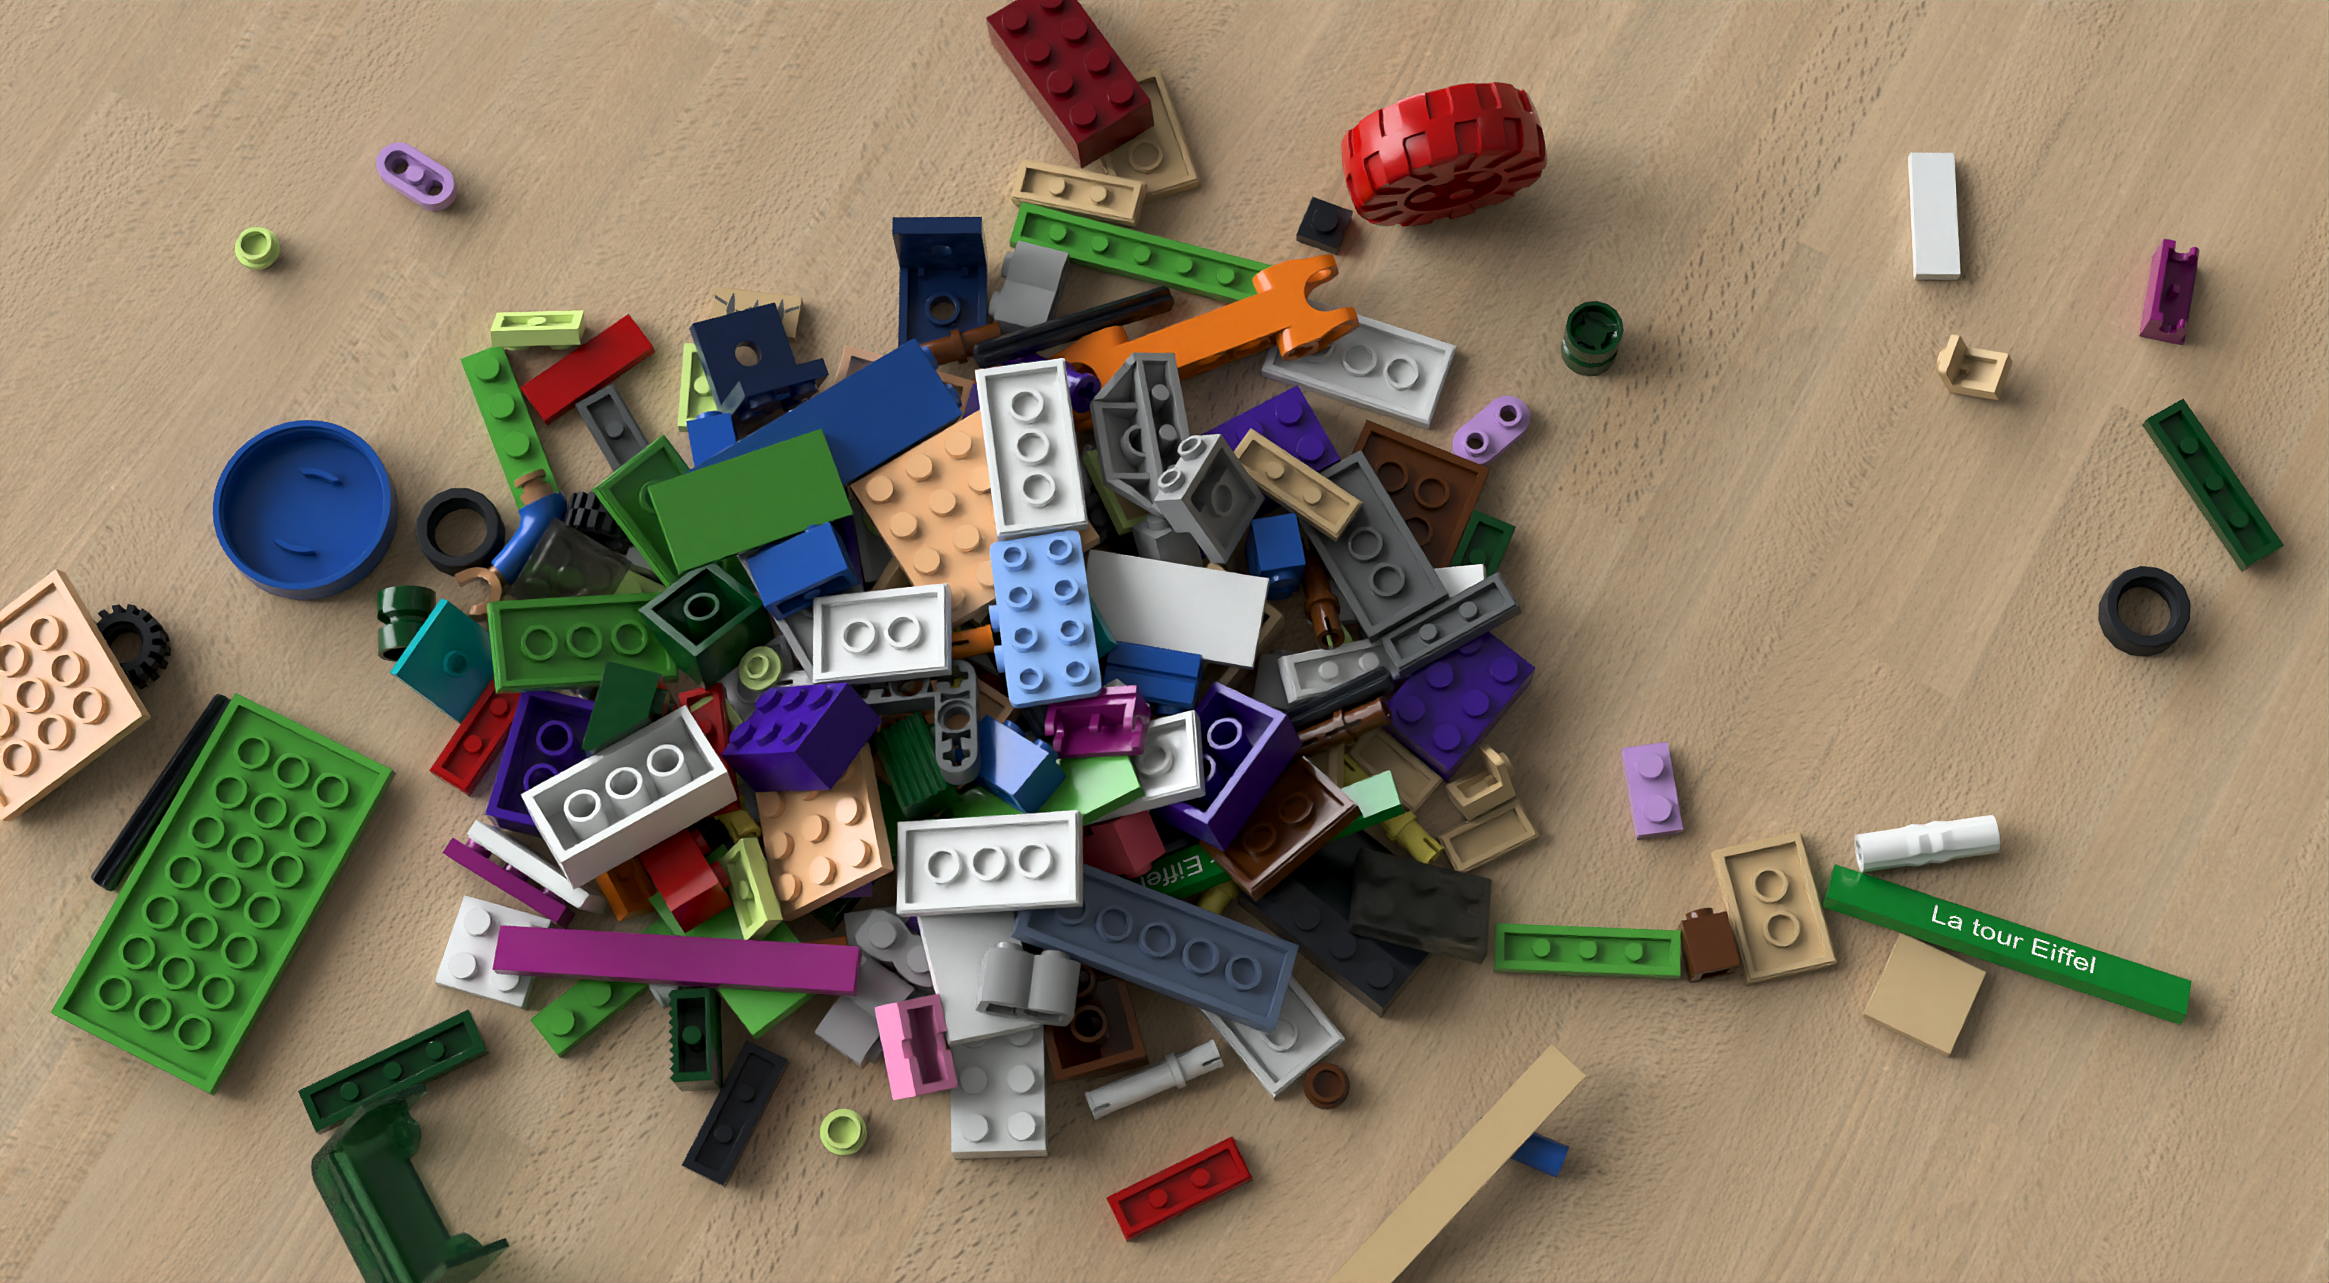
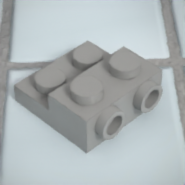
(1209, 495)

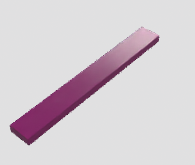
(678, 960)

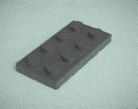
(1376, 556)

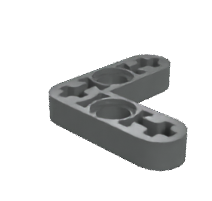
(946, 703)

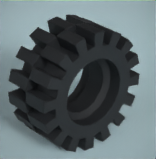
(593, 519)
(152, 637)

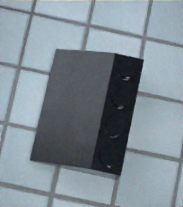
(1314, 912)

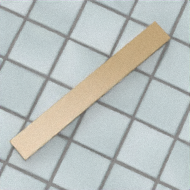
(1463, 1171)

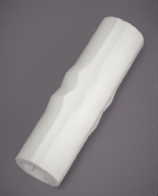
(1927, 843)

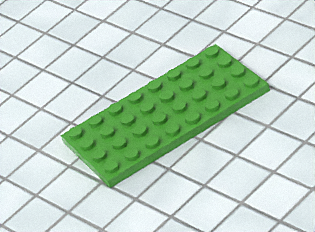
(223, 894)

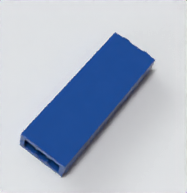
(867, 414)

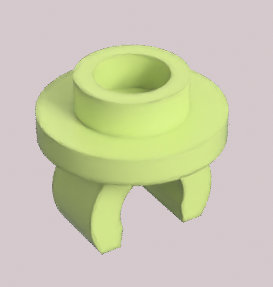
(761, 668)

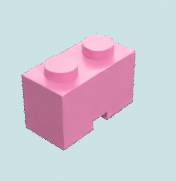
(915, 1047)

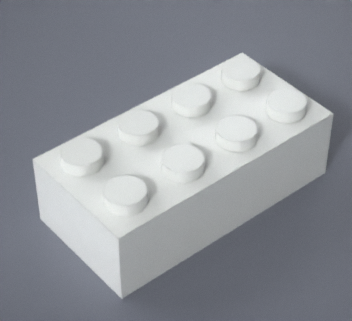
(629, 797)
(1000, 1097)

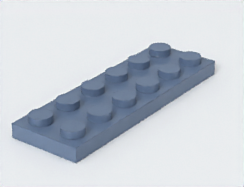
(1168, 948)

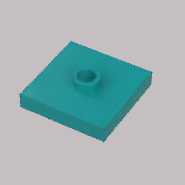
(448, 661)

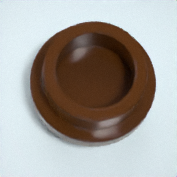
(1326, 1086)

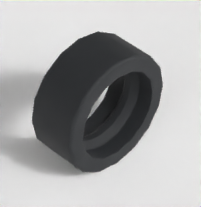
(450, 501)
(2167, 587)

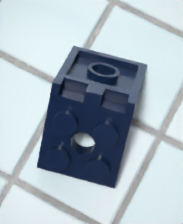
(940, 263)
(758, 389)

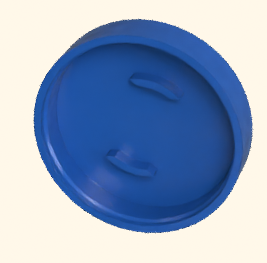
(305, 509)

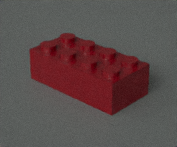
(1071, 75)

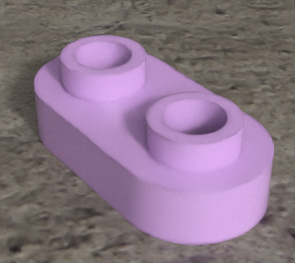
(419, 177)
(1492, 431)

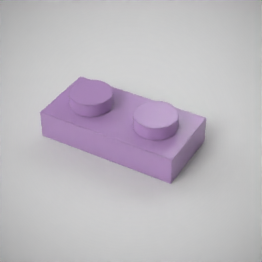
(1651, 790)

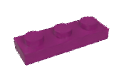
(510, 880)

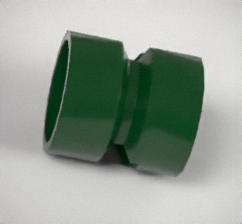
(1591, 338)
(403, 613)

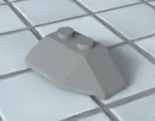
(1139, 426)

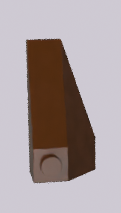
(1102, 1034)

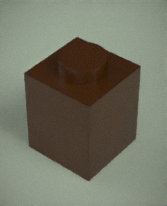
(1708, 945)

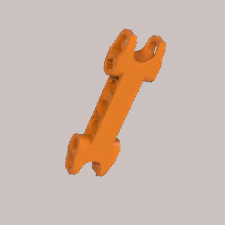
(1268, 319)

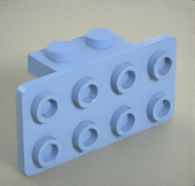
(1044, 619)

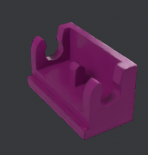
(2169, 293)
(1100, 725)

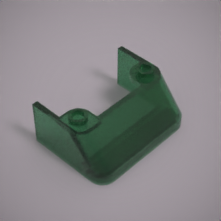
(384, 1205)

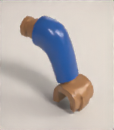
(538, 511)

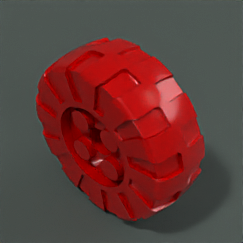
(1443, 154)

